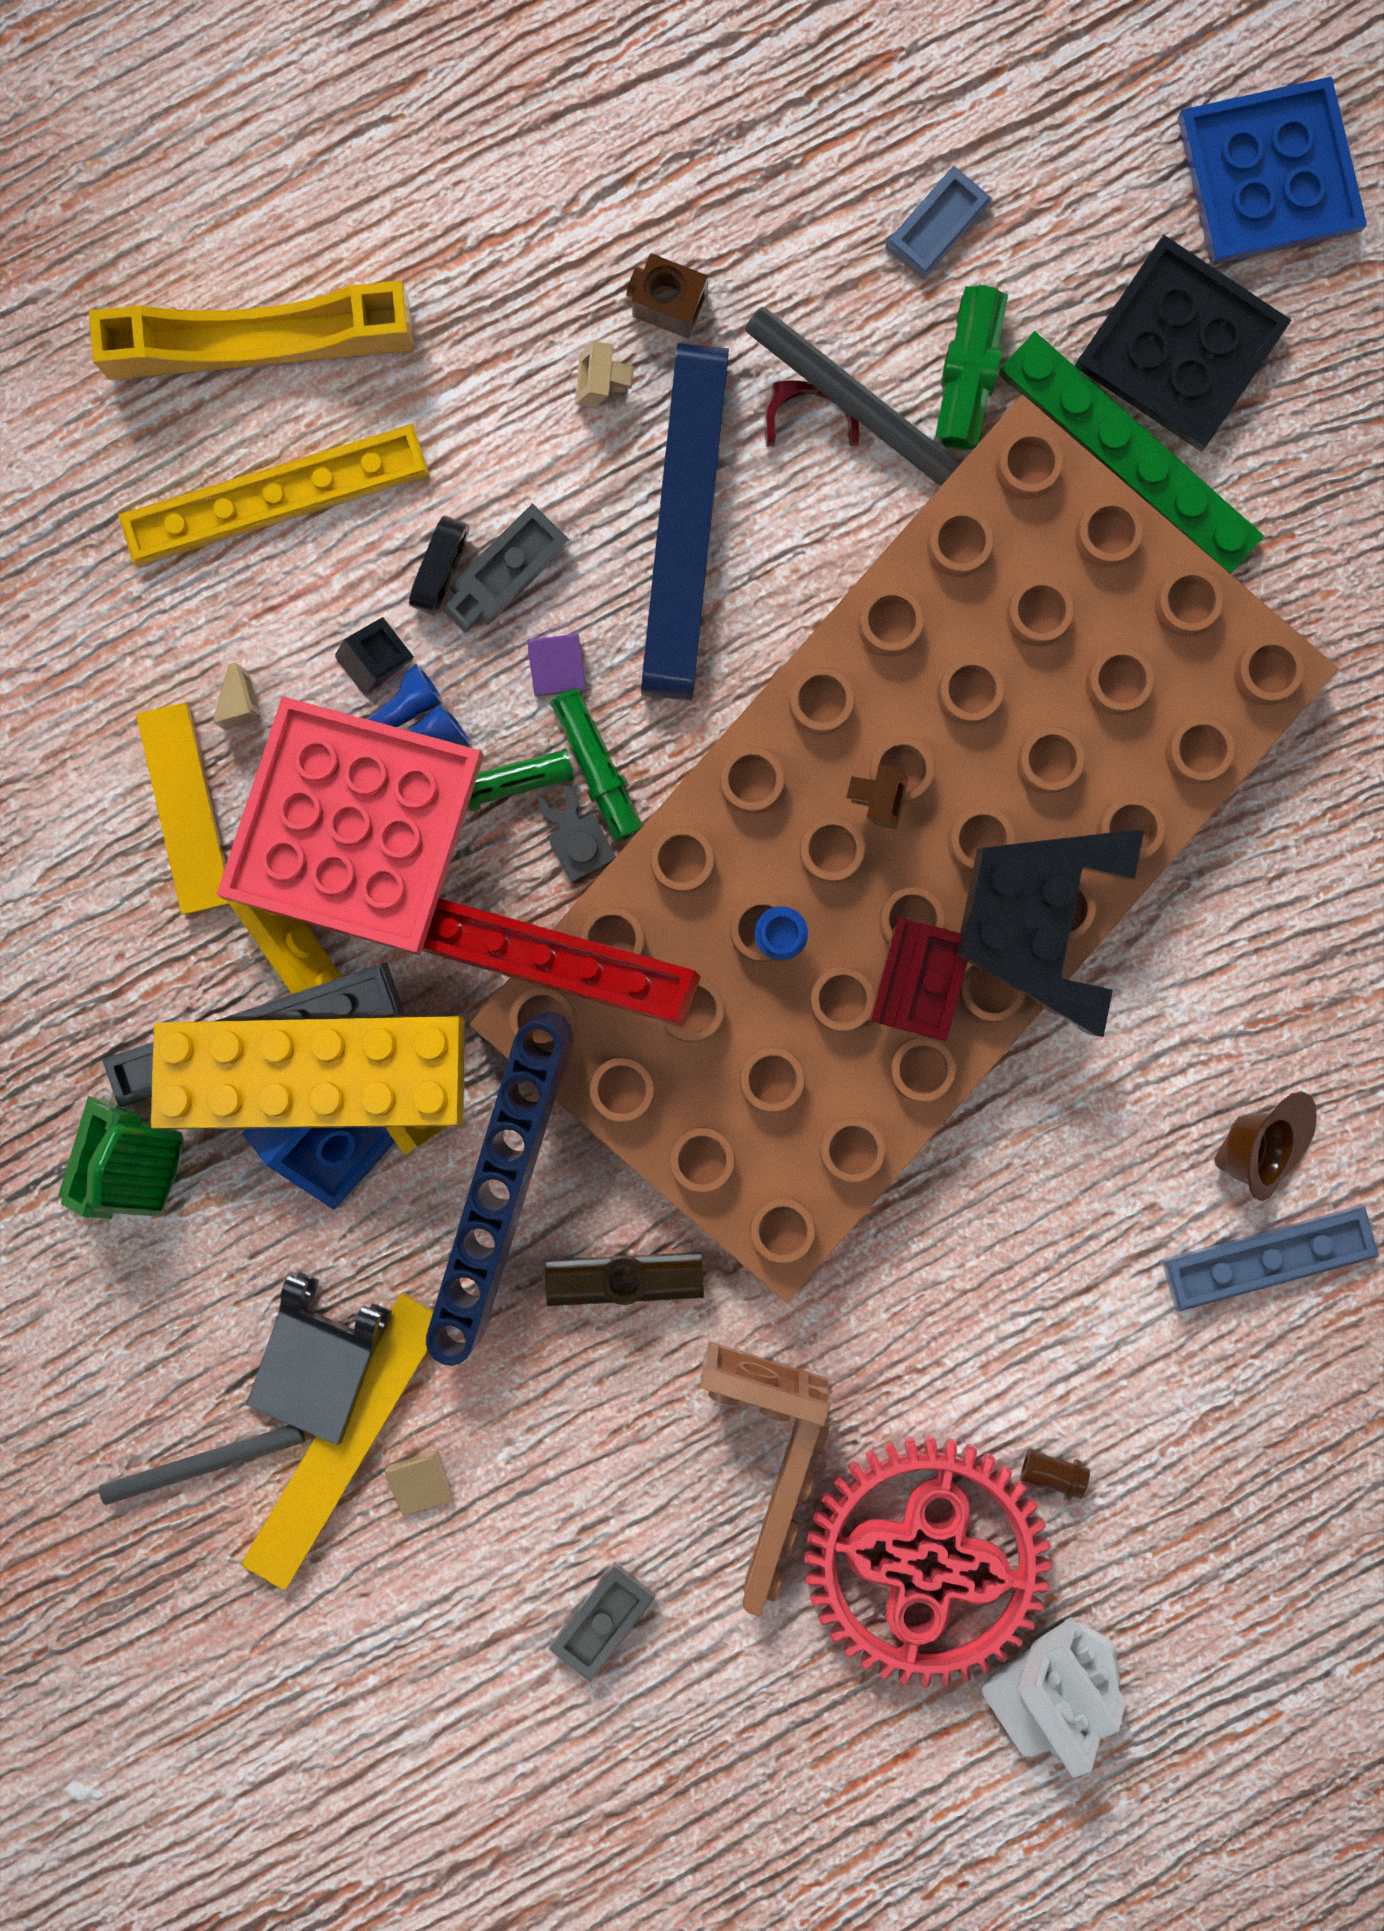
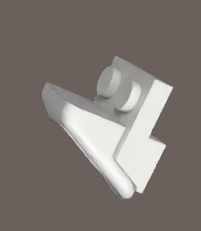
(1060, 1695)

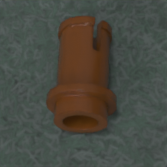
(1055, 1474)

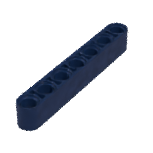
(684, 521)
(482, 1208)

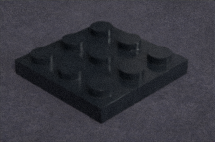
(1182, 343)

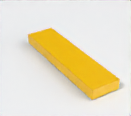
(184, 806)

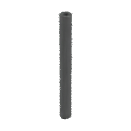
(200, 1464)

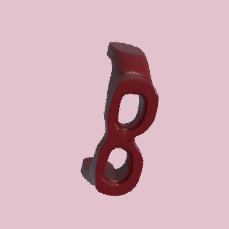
(784, 391)

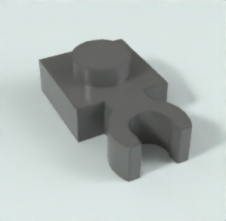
(579, 842)

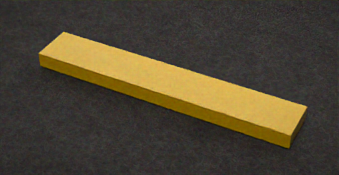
(273, 495)
(330, 1467)

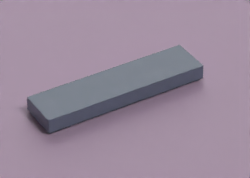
(1270, 1258)

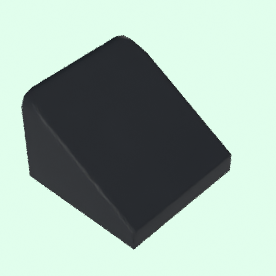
(372, 655)

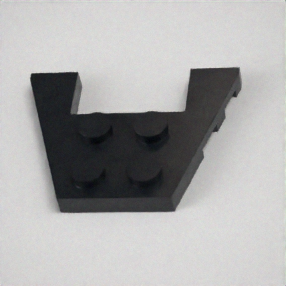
(1024, 912)

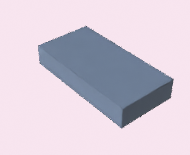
(938, 222)

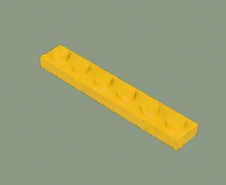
(304, 965)

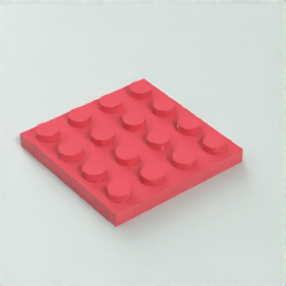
(350, 825)

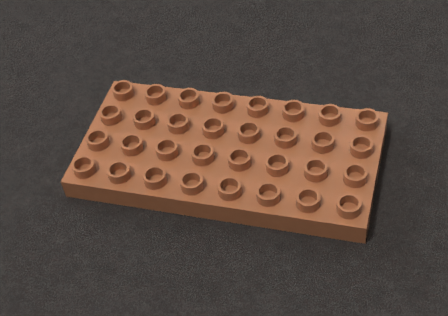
(1038, 677)

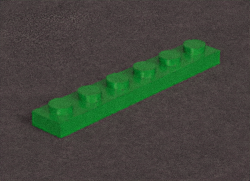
(1129, 451)

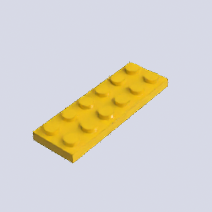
(308, 1073)

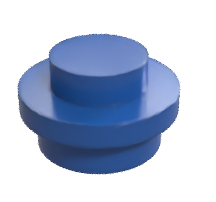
(781, 933)

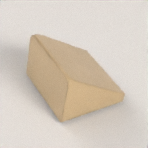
(237, 699)
(418, 1483)

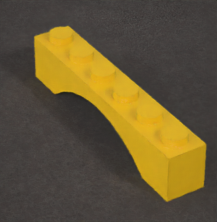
(173, 341)

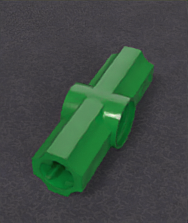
(971, 367)

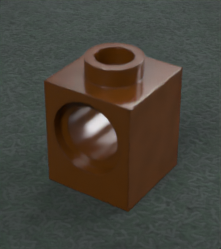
(677, 315)

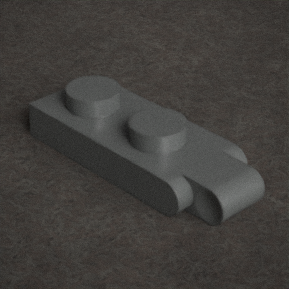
(505, 569)

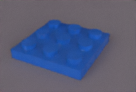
(1272, 170)

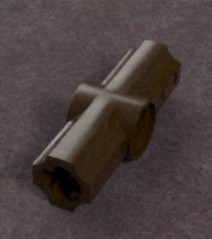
(589, 1282)

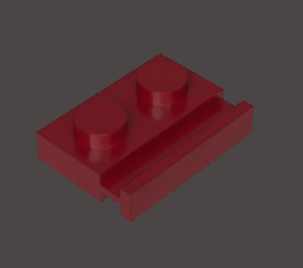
(920, 980)

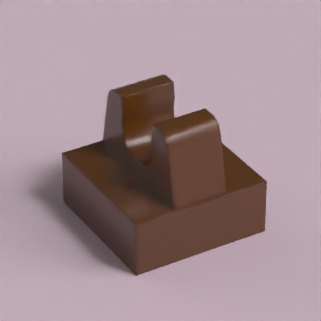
(882, 795)

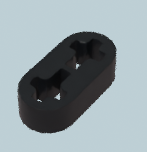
(438, 565)

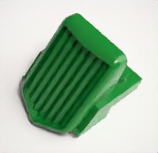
(119, 1164)

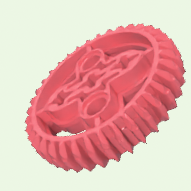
(947, 1576)

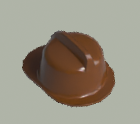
(1268, 1145)

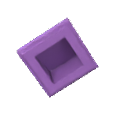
(556, 664)

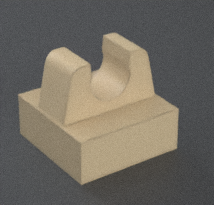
(600, 375)

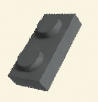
(602, 1621)

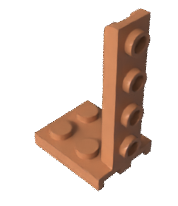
(780, 1394)

